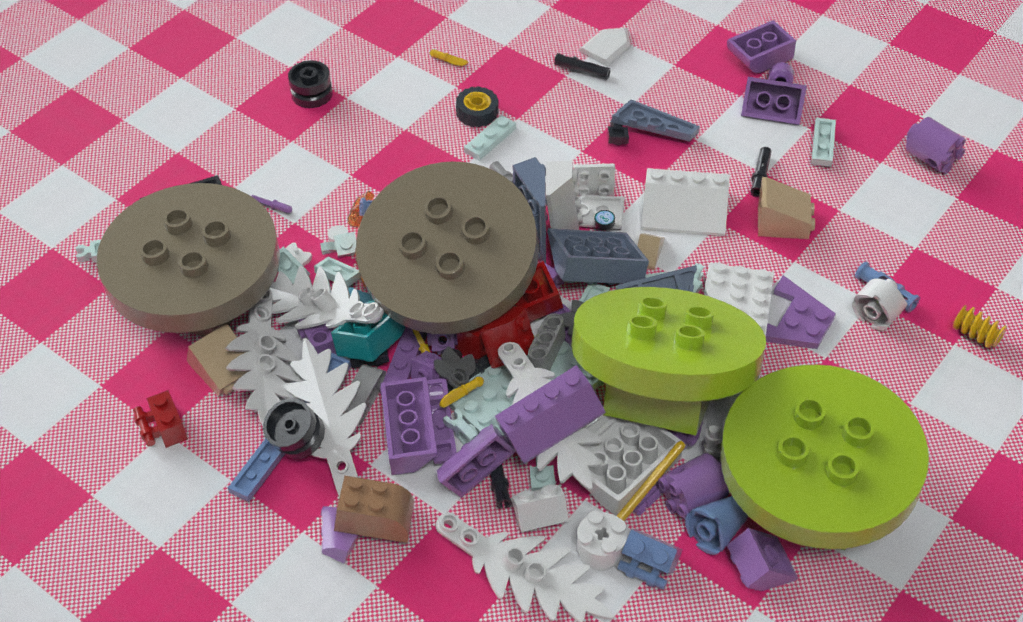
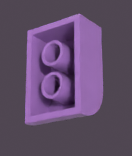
(763, 46)

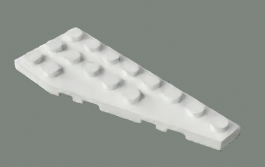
(742, 288)

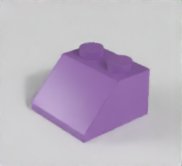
(761, 560)

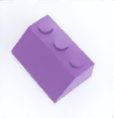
(773, 100)
(475, 461)

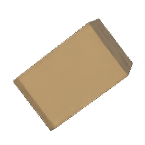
(651, 247)

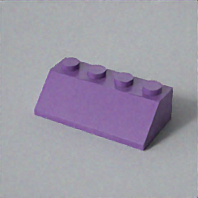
(550, 414)
(408, 424)

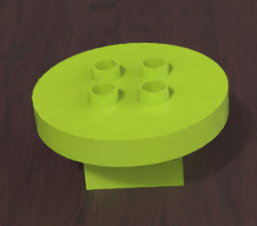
(666, 353)
(824, 456)

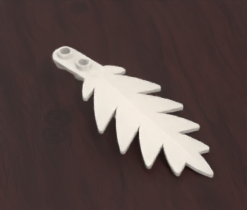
(318, 302)
(262, 360)
(330, 406)
(572, 457)
(528, 572)

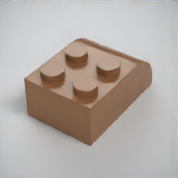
(374, 509)

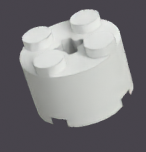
(879, 303)
(601, 540)

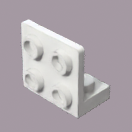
(596, 179)

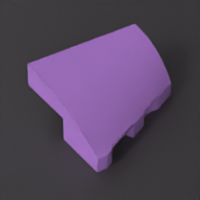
(334, 543)

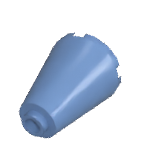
(715, 524)

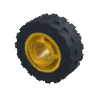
(477, 106)

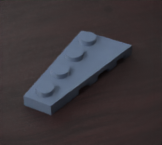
(653, 120)

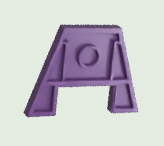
(804, 320)

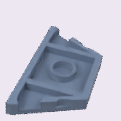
(678, 279)

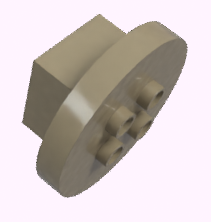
(447, 247)
(189, 258)

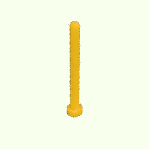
(651, 480)

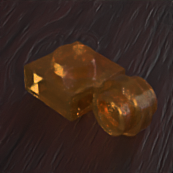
(354, 218)

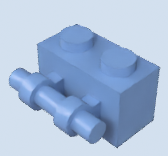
(653, 552)

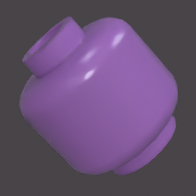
(781, 72)

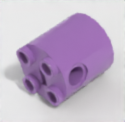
(935, 144)
(693, 484)

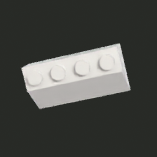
(562, 195)

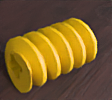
(978, 327)

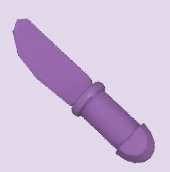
(274, 204)

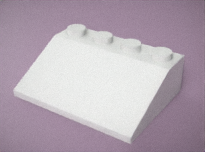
(685, 202)
(627, 459)

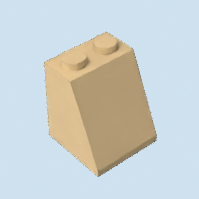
(784, 211)
(211, 358)

